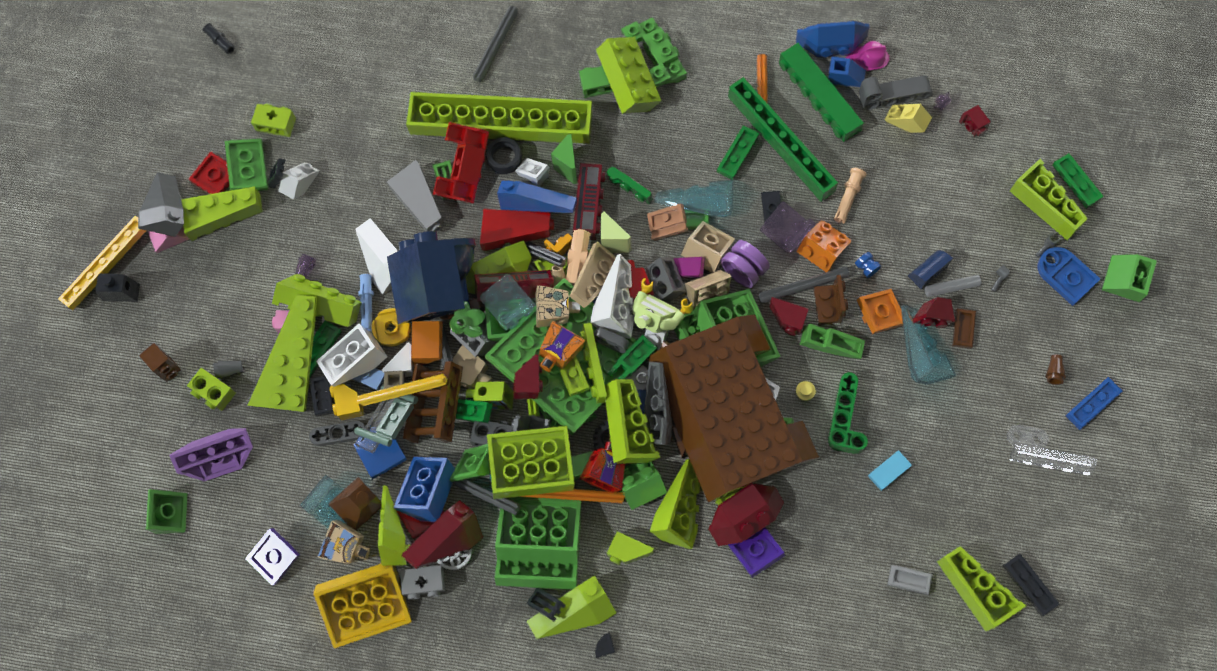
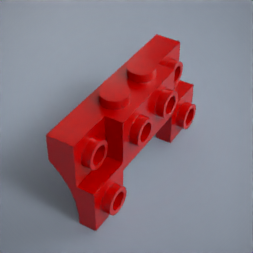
(466, 165)

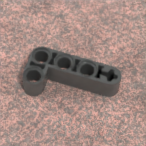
(893, 93)

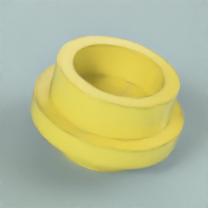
(805, 391)

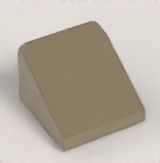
(393, 378)

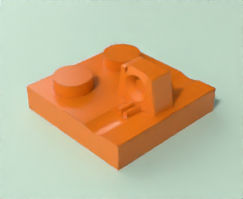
(881, 311)

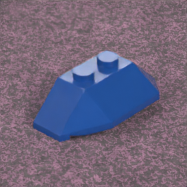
(832, 38)

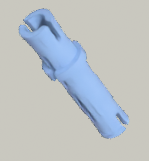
(366, 298)

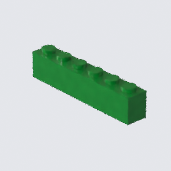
(820, 92)

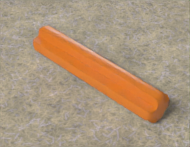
(762, 86)

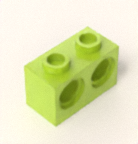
(212, 387)

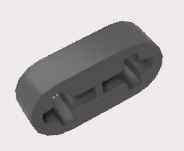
(611, 340)

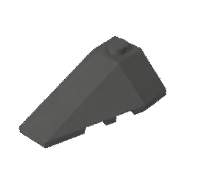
(162, 207)
(657, 405)

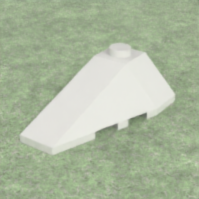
(375, 251)
(614, 301)

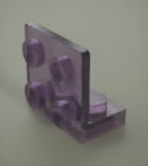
(786, 227)

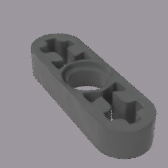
(331, 428)

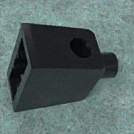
(113, 288)

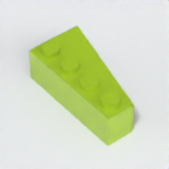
(627, 424)
(979, 590)

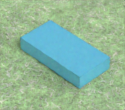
(889, 470)

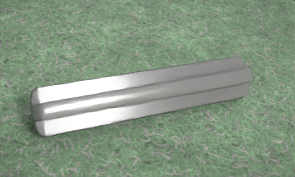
(953, 285)

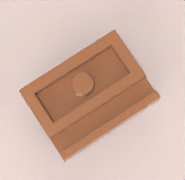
(667, 222)

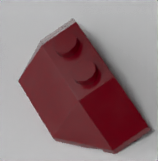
(745, 513)

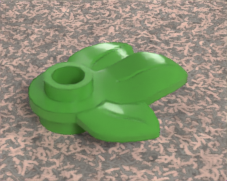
(470, 319)

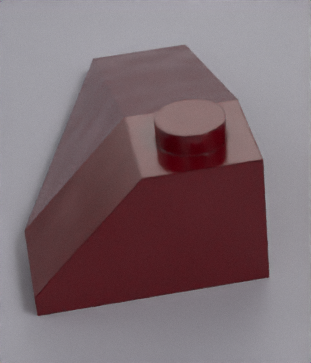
(449, 534)

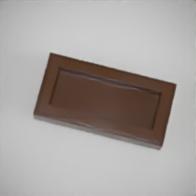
(964, 328)

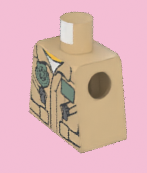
(553, 306)

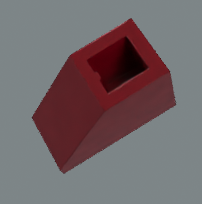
(936, 313)
(527, 380)

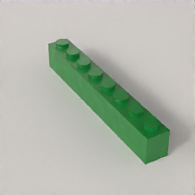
(782, 139)

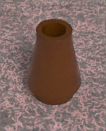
(1055, 373)

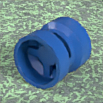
(868, 264)

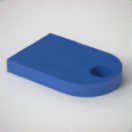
(1067, 275)

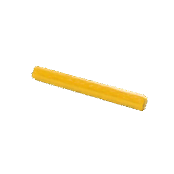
(402, 390)

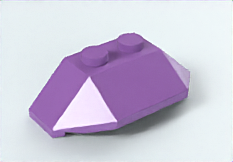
(213, 455)

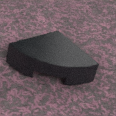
(604, 646)

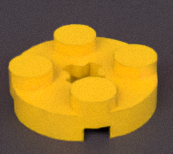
(384, 336)

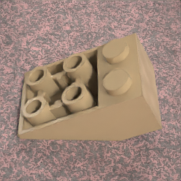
(708, 287)

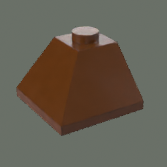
(356, 504)

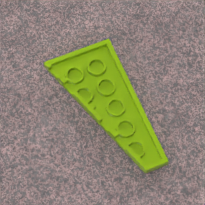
(287, 370)

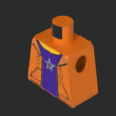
(559, 347)

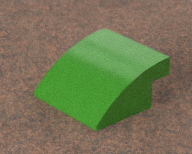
(724, 308)
(539, 544)

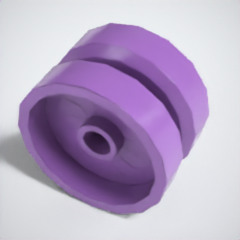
(745, 263)

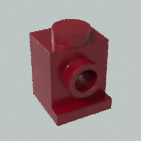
(975, 121)

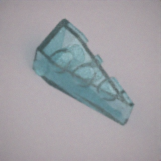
(708, 200)
(923, 357)

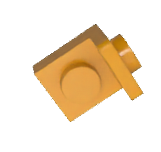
(561, 246)

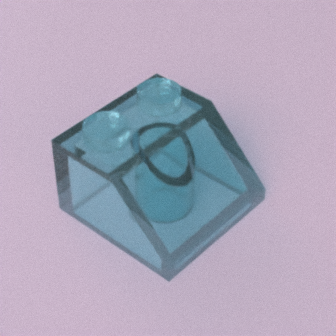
(317, 501)

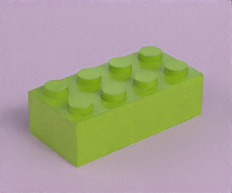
(628, 75)

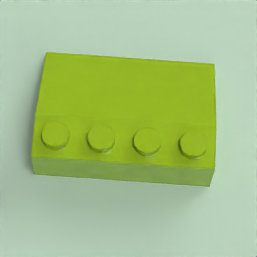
(530, 462)

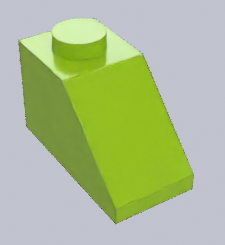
(627, 550)

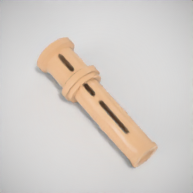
(852, 187)

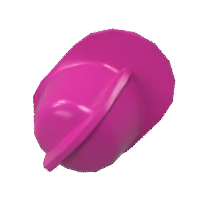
(870, 56)

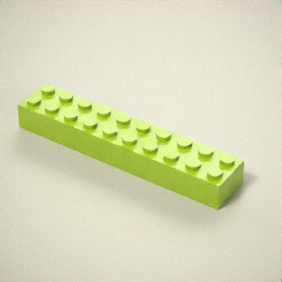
(502, 116)

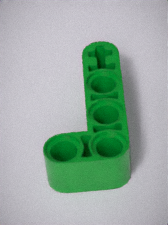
(846, 412)

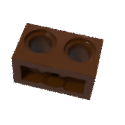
(160, 362)

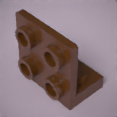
(830, 302)

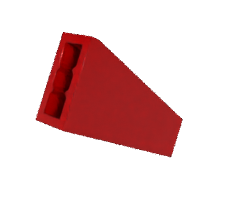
(513, 227)

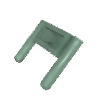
(391, 422)

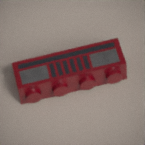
(588, 198)
(526, 280)

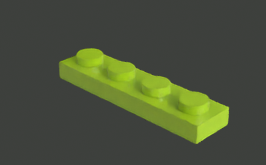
(594, 370)

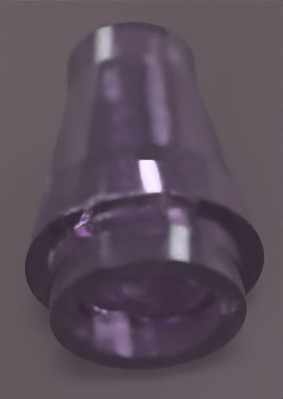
(305, 265)

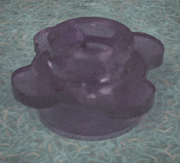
(942, 101)

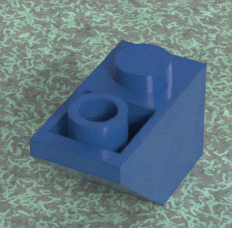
(845, 72)

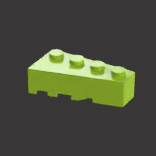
(1048, 200)
(219, 210)
(330, 303)

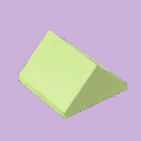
(613, 236)

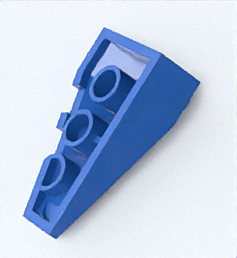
(527, 197)

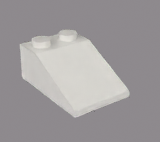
(351, 356)

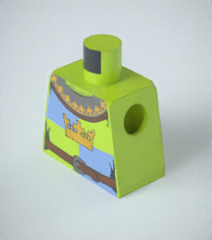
(492, 392)

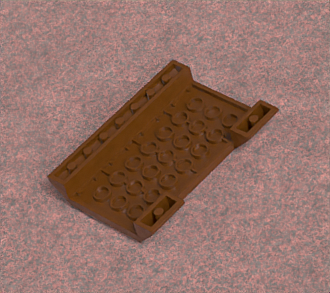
(728, 408)

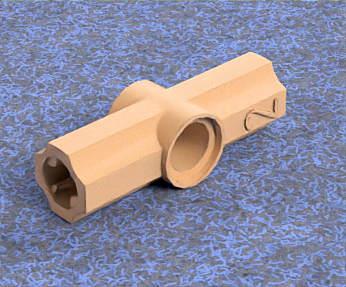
(577, 254)

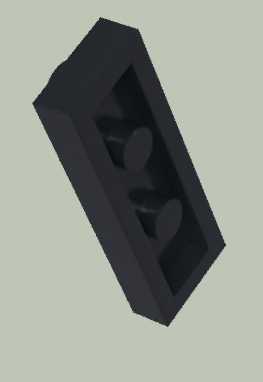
(1031, 585)

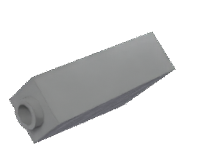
(415, 195)

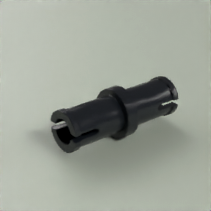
(218, 38)

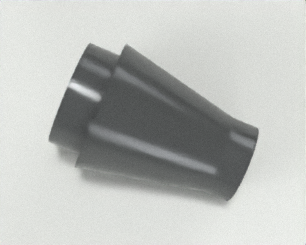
(227, 368)

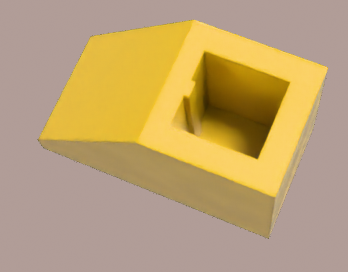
(346, 402)

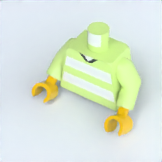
(656, 314)

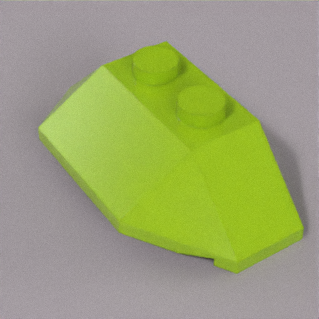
(508, 259)

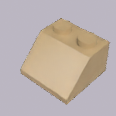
(709, 244)

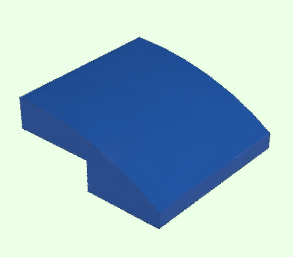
(382, 459)

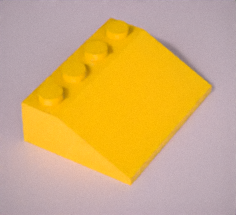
(362, 604)

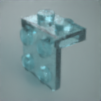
(507, 302)

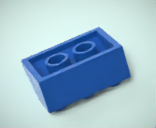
(425, 488)

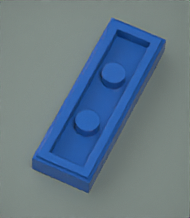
(1093, 403)

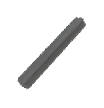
(487, 495)

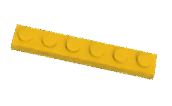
(102, 264)

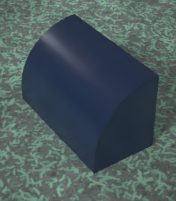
(930, 268)

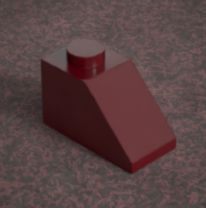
(788, 315)

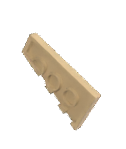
(592, 275)

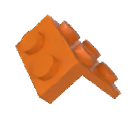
(823, 245)

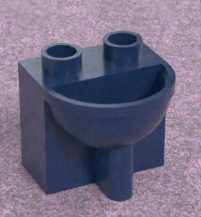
(430, 276)

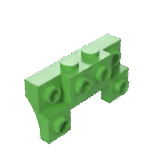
(659, 49)

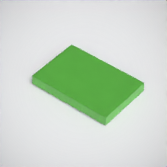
(246, 164)

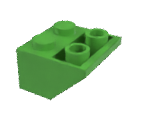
(1129, 276)
(641, 484)

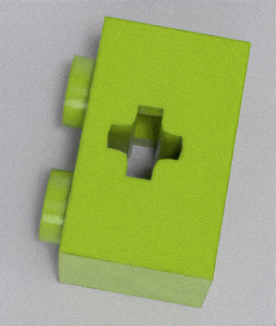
(273, 120)

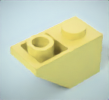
(909, 117)

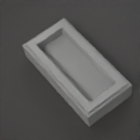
(909, 579)

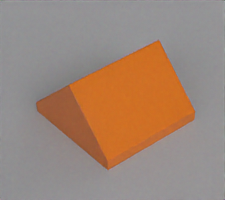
(426, 341)

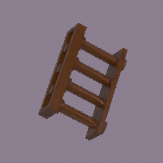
(446, 409)

